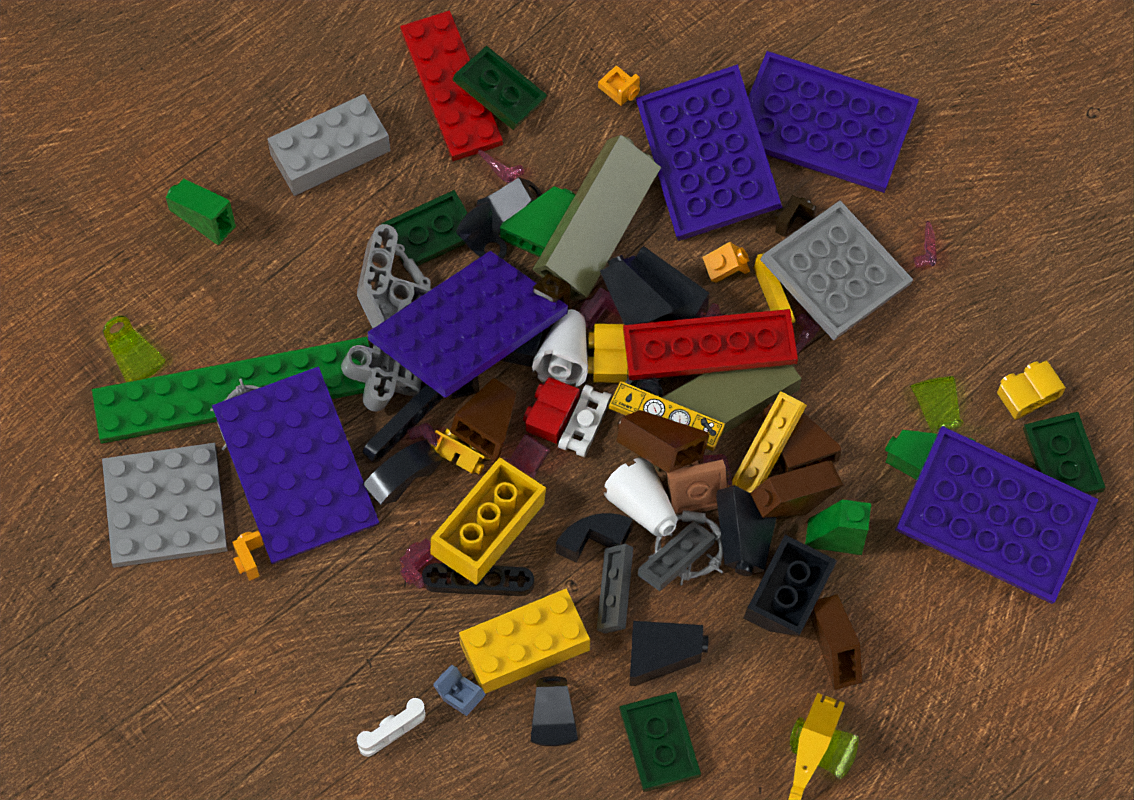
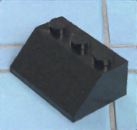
(693, 296)
(789, 588)

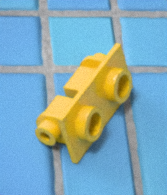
(469, 458)

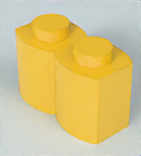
(609, 354)
(1030, 389)

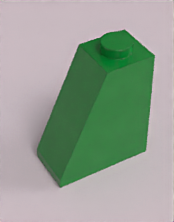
(202, 210)
(535, 223)
(909, 451)
(840, 527)

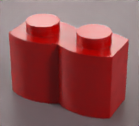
(551, 410)

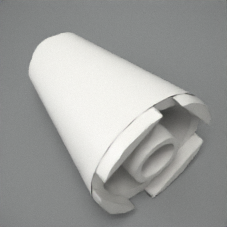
(564, 351)
(642, 497)

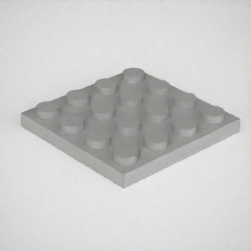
(836, 270)
(164, 505)

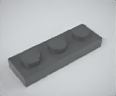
(676, 556)
(615, 588)

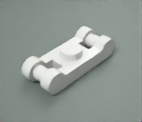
(585, 421)
(391, 728)

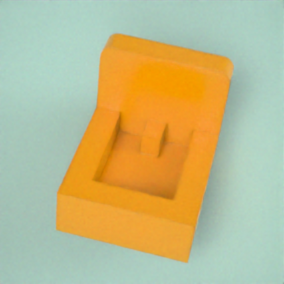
(620, 85)
(726, 261)
(243, 545)

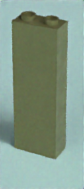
(598, 216)
(735, 394)

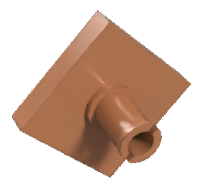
(696, 486)

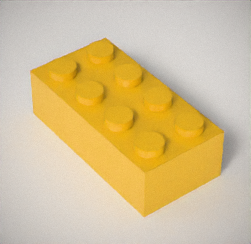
(487, 520)
(524, 641)

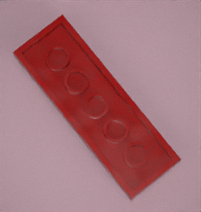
(437, 56)
(710, 344)

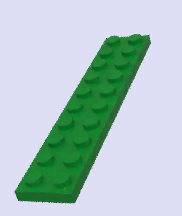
(187, 396)

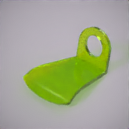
(131, 351)
(938, 402)
(839, 754)

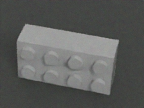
(329, 144)

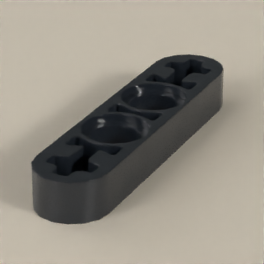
(398, 426)
(481, 588)

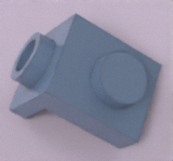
(458, 690)

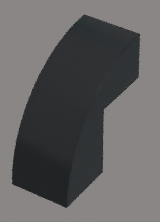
(400, 470)
(602, 528)

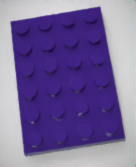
(830, 121)
(708, 153)
(466, 324)
(295, 465)
(996, 515)

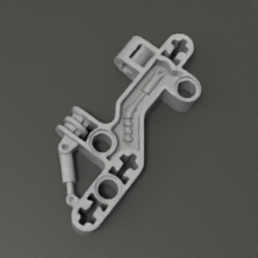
(379, 305)

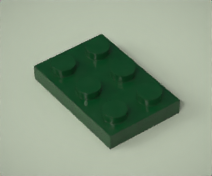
(499, 87)
(430, 228)
(1064, 452)
(659, 741)

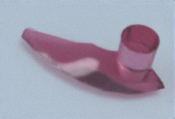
(501, 170)
(930, 248)
(810, 330)
(424, 430)
(711, 458)

